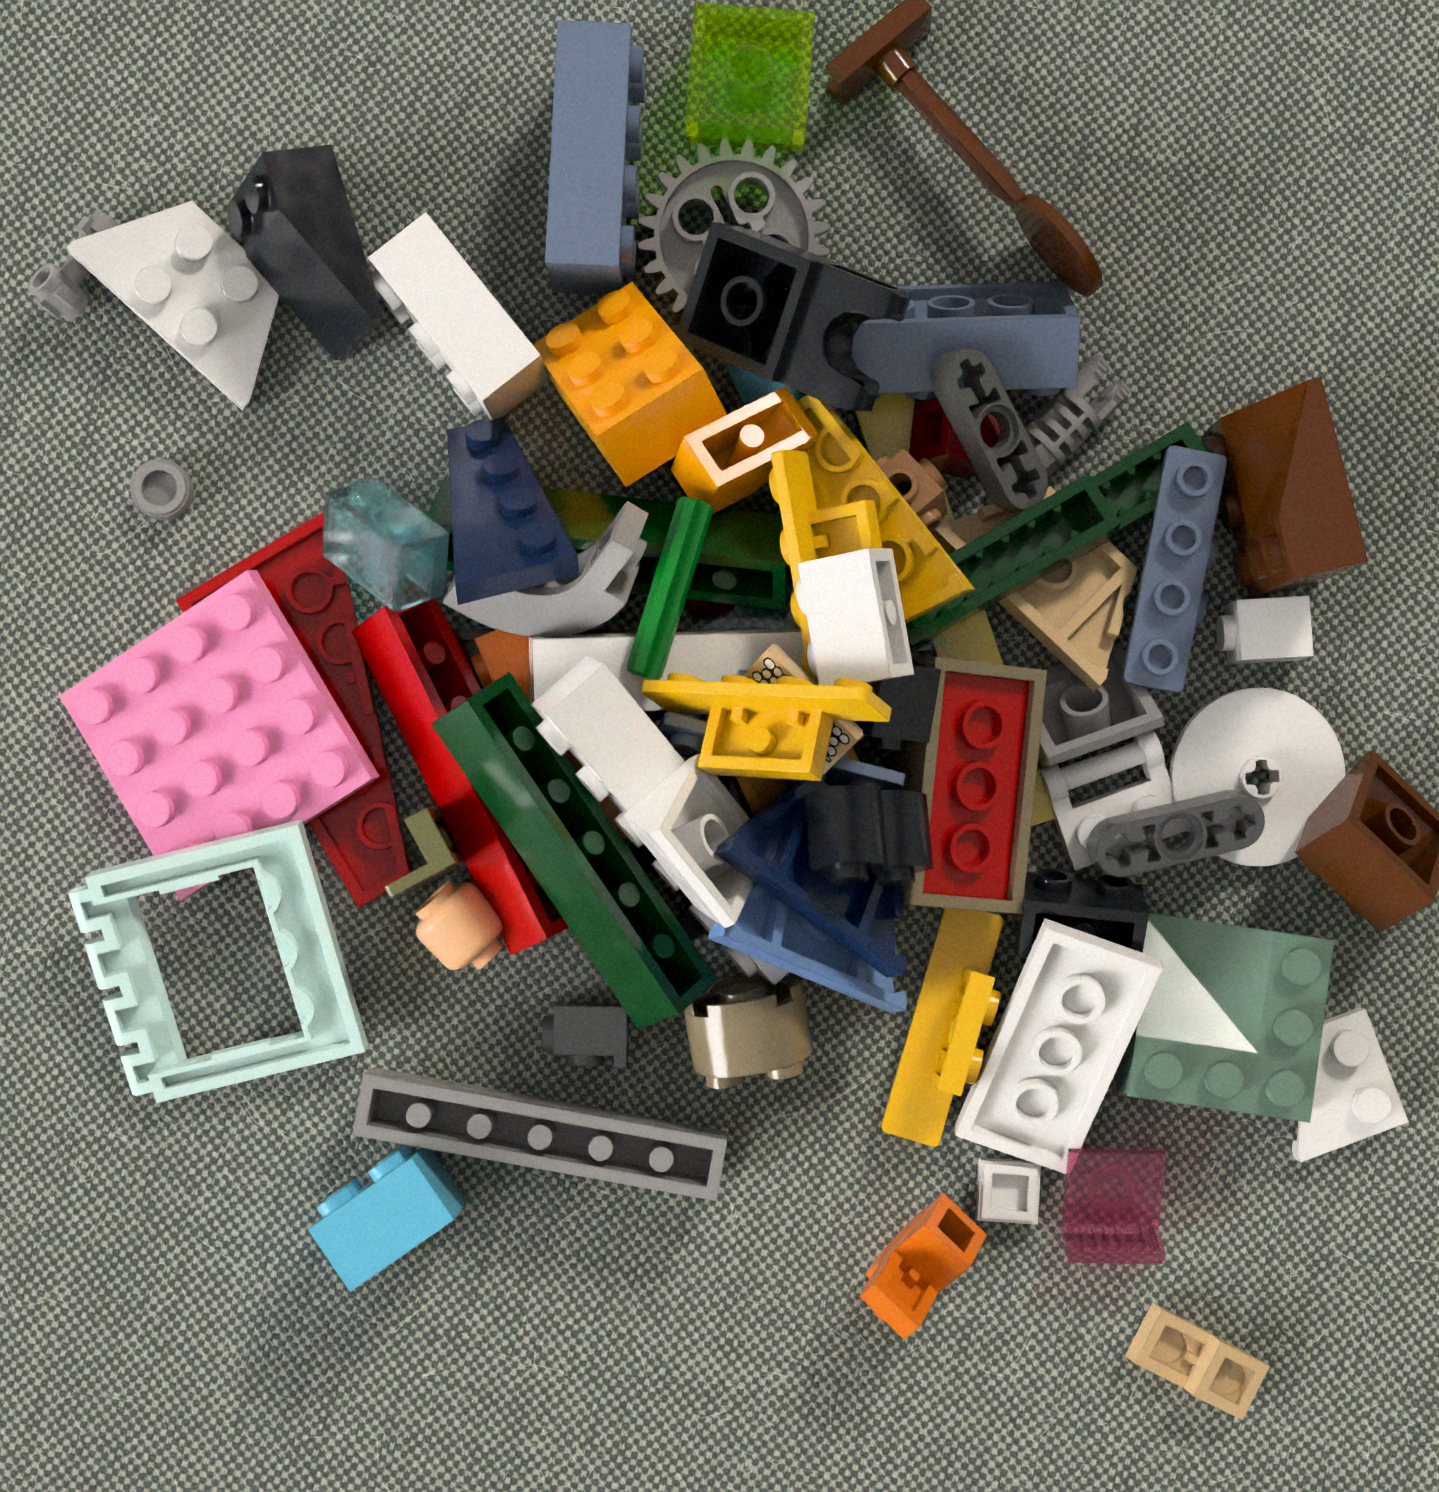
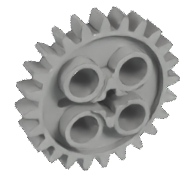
(784, 218)

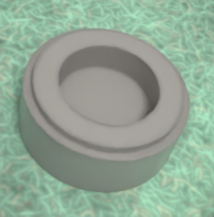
(162, 489)

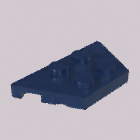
(775, 856)

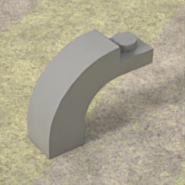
(575, 602)

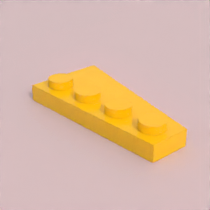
(848, 474)

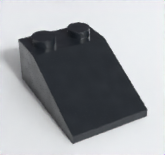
(307, 244)

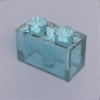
(385, 544)

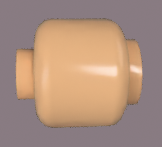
(459, 926)

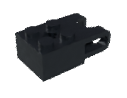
(785, 314)

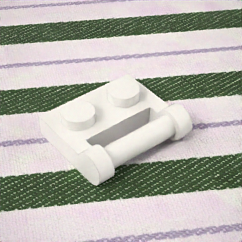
(1077, 820)

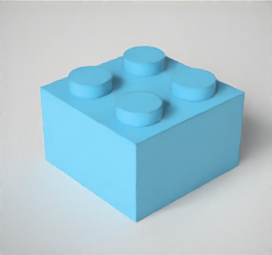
(389, 1216)

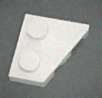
(1351, 1089)

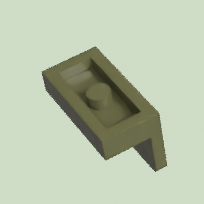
(437, 848)

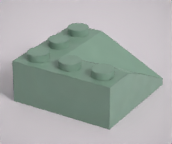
(1230, 1019)

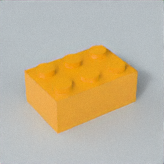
(629, 382)

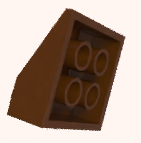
(1286, 492)

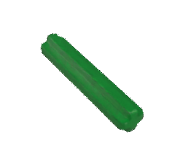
(670, 588)

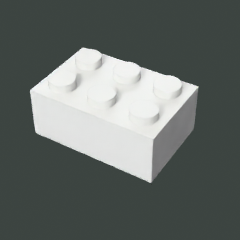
(456, 320)

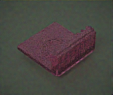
(1113, 1206)

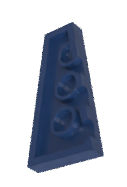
(501, 517)

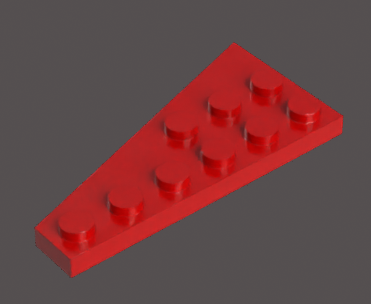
(365, 830)

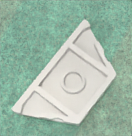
(190, 289)

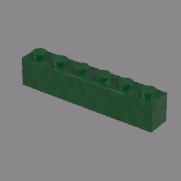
(736, 564)
(575, 853)

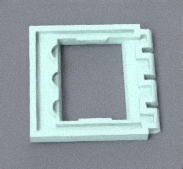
(302, 936)

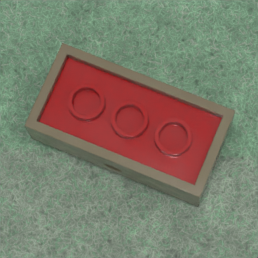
(977, 784)

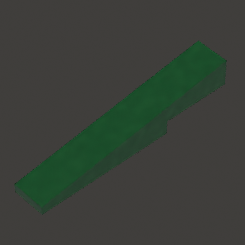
(1055, 533)

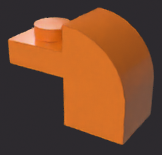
(920, 1263)

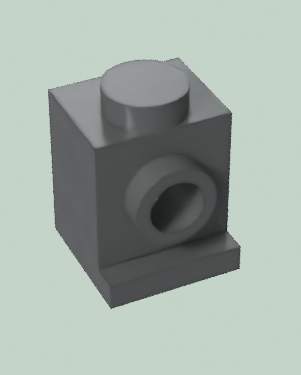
(587, 1033)

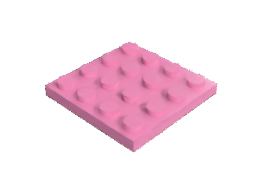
(219, 725)

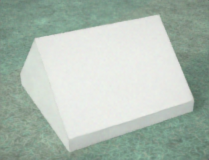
(682, 828)

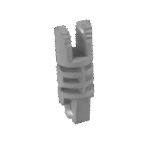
(1069, 419)

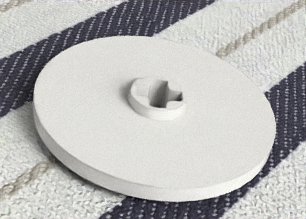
(1285, 739)

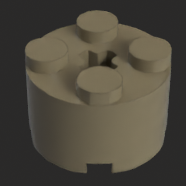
(748, 1030)

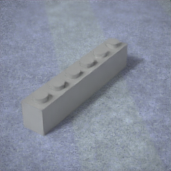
(540, 1133)

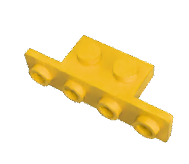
(814, 532)
(767, 727)
(945, 1026)

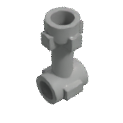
(59, 289)

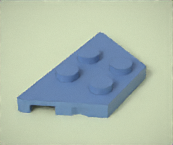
(790, 942)

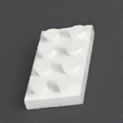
(1057, 1045)

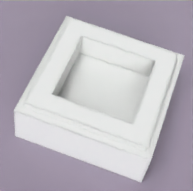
(1007, 1191)

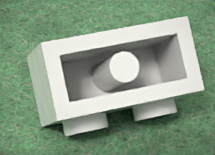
(854, 617)

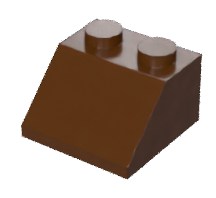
(1375, 843)

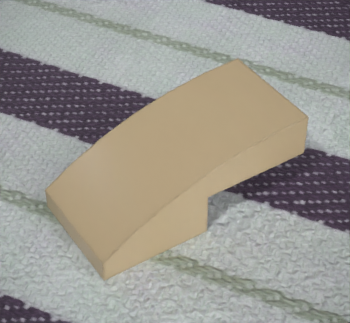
(1197, 1361)

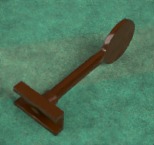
(884, 54)

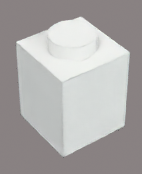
(1266, 630)

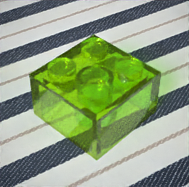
(749, 76)

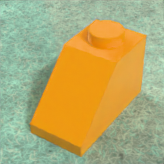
(734, 452)

